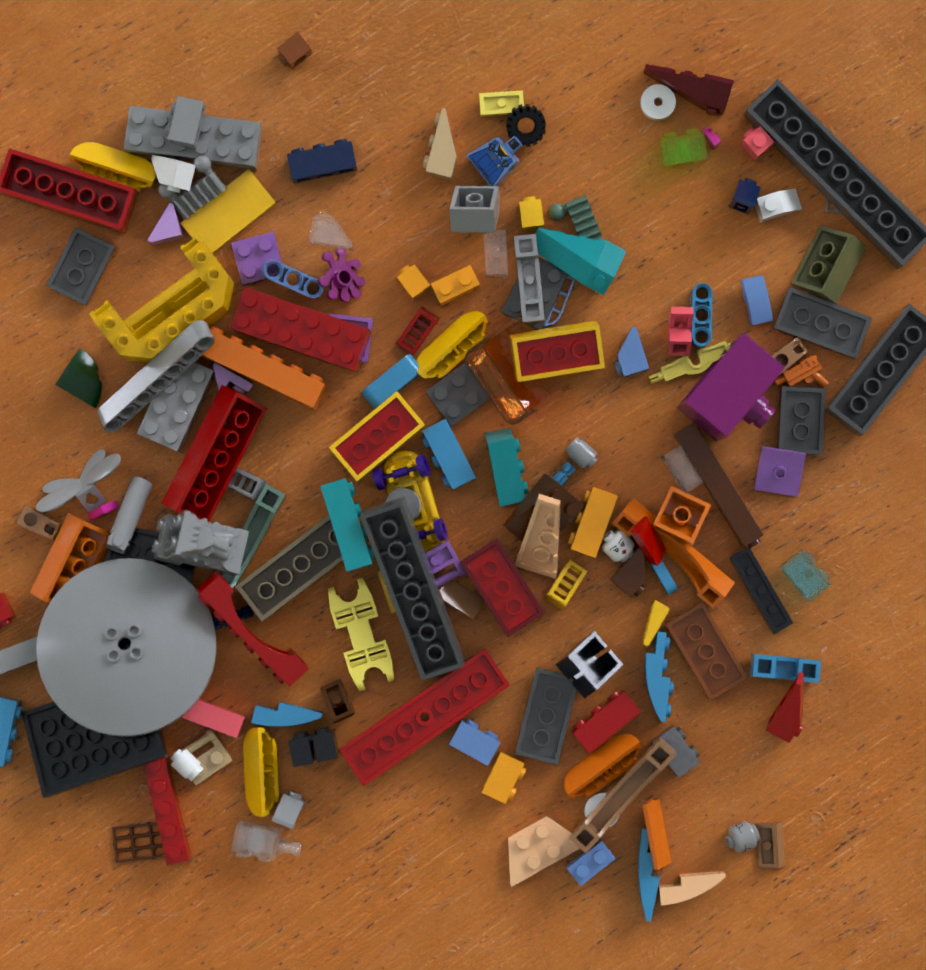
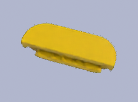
(114, 165)
(452, 345)
(260, 771)

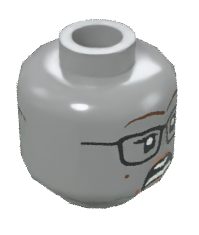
(742, 837)

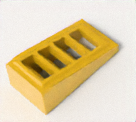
(556, 600)
(656, 617)

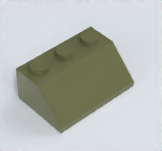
(829, 264)

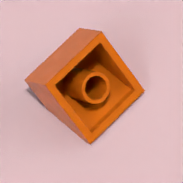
(681, 515)

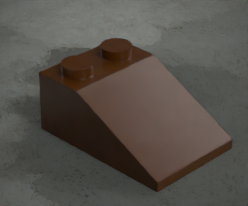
(569, 506)

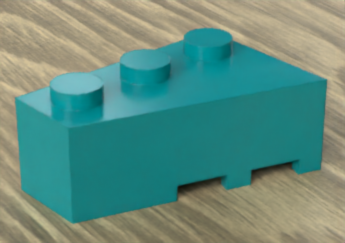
(506, 466)

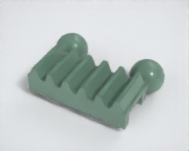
(581, 216)

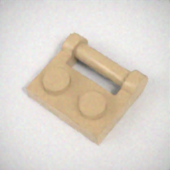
(212, 759)

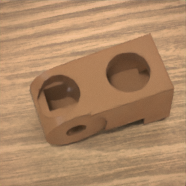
(790, 353)
(38, 522)

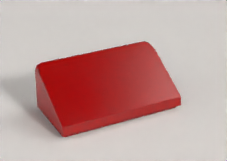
(648, 541)

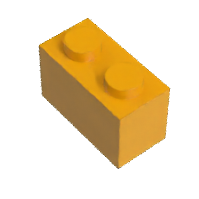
(455, 285)
(503, 778)

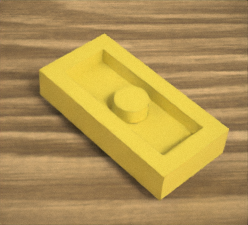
(499, 102)

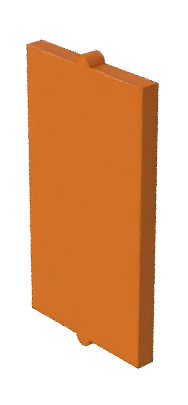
(656, 834)

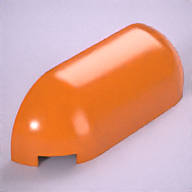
(602, 766)

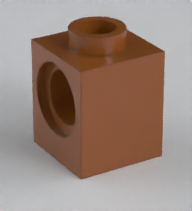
(294, 51)

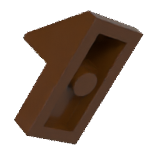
(337, 701)

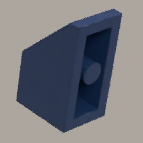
(744, 196)

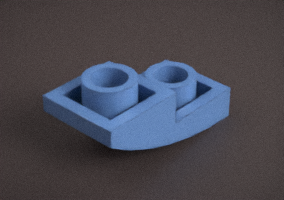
(757, 300)

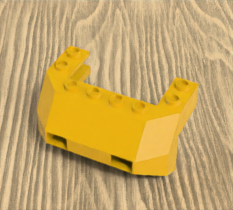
(197, 296)

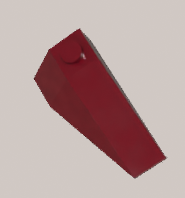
(706, 93)

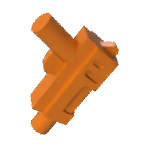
(805, 369)

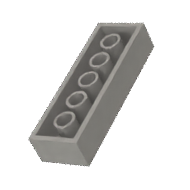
(221, 139)

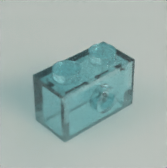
(805, 575)

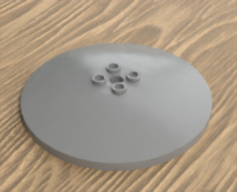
(135, 687)

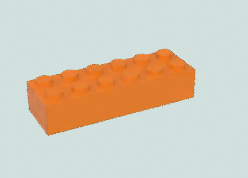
(265, 371)

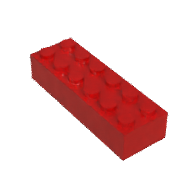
(67, 191)
(300, 329)
(214, 454)

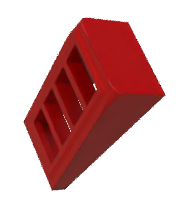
(427, 314)

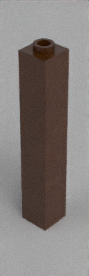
(719, 486)

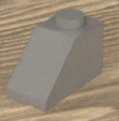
(289, 809)

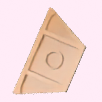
(537, 848)

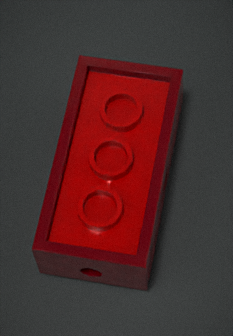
(502, 587)

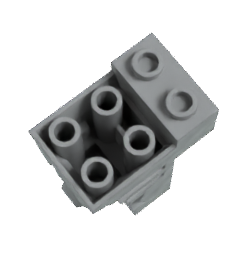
(199, 543)

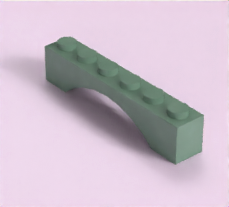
(257, 524)

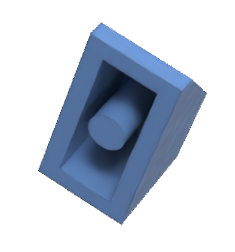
(631, 356)

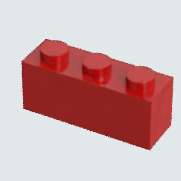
(605, 721)

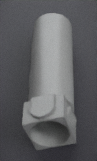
(129, 514)

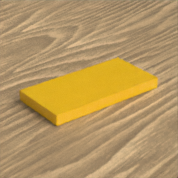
(229, 212)

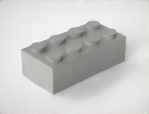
(176, 408)

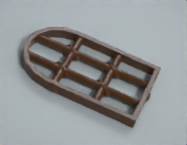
(135, 849)

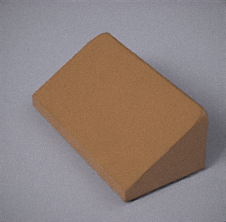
(461, 598)
(771, 845)

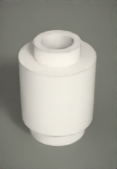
(186, 764)

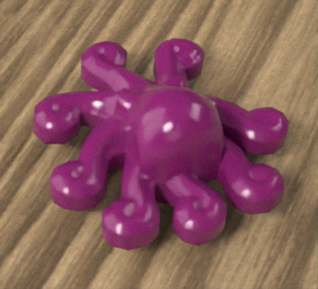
(341, 276)

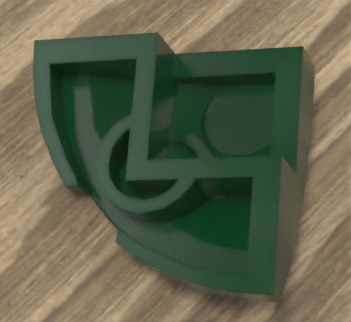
(82, 379)

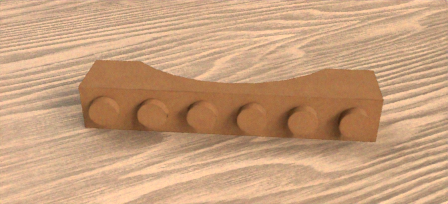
(622, 794)

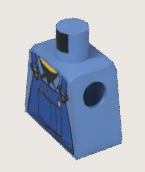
(496, 159)

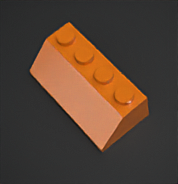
(74, 550)

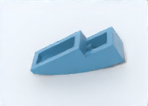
(284, 716)

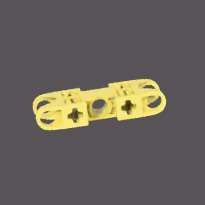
(361, 634)

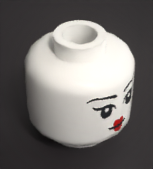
(618, 546)

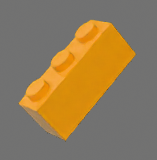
(592, 522)

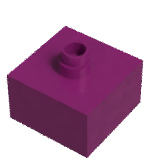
(733, 390)

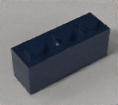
(321, 161)

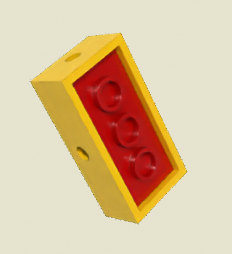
(557, 351)
(377, 436)

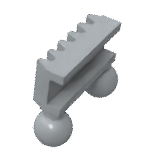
(200, 191)

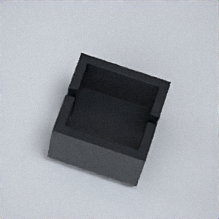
(587, 670)
(302, 746)

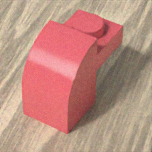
(679, 331)

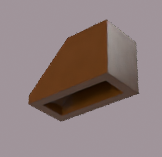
(631, 574)

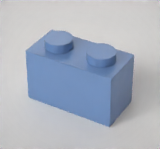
(475, 742)
(590, 863)

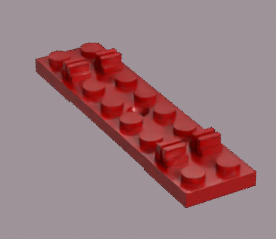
(403, 729)

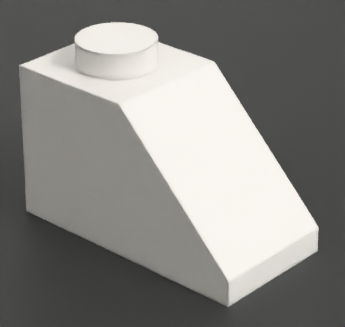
(173, 173)
(777, 204)

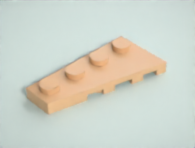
(541, 540)

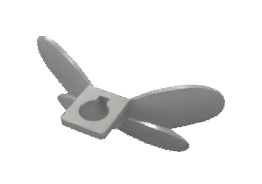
(63, 490)

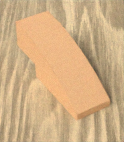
(689, 886)

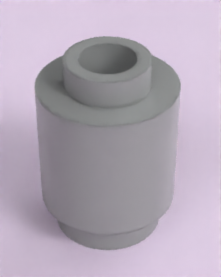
(582, 453)

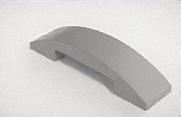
(529, 278)

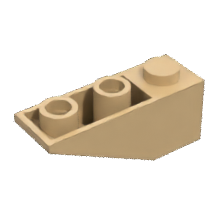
(442, 155)

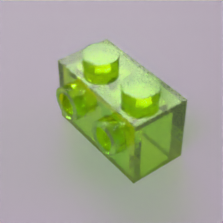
(683, 147)

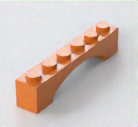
(706, 577)

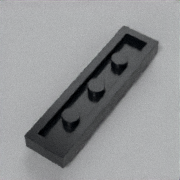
(761, 590)

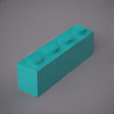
(347, 525)

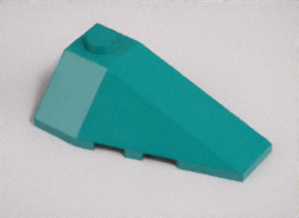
(584, 259)

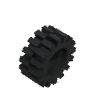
(526, 112)

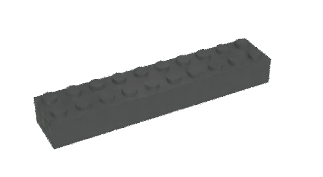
(838, 174)

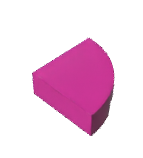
(712, 139)
(103, 509)

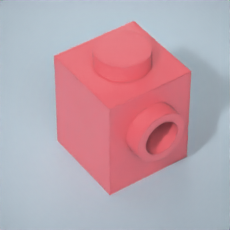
(756, 142)

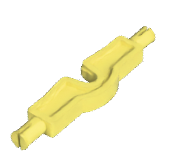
(684, 365)

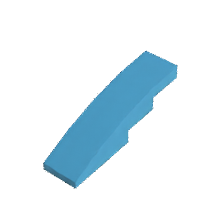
(647, 881)

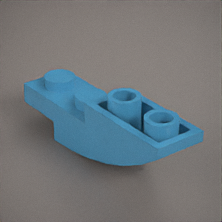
(657, 685)

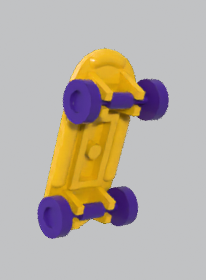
(411, 471)

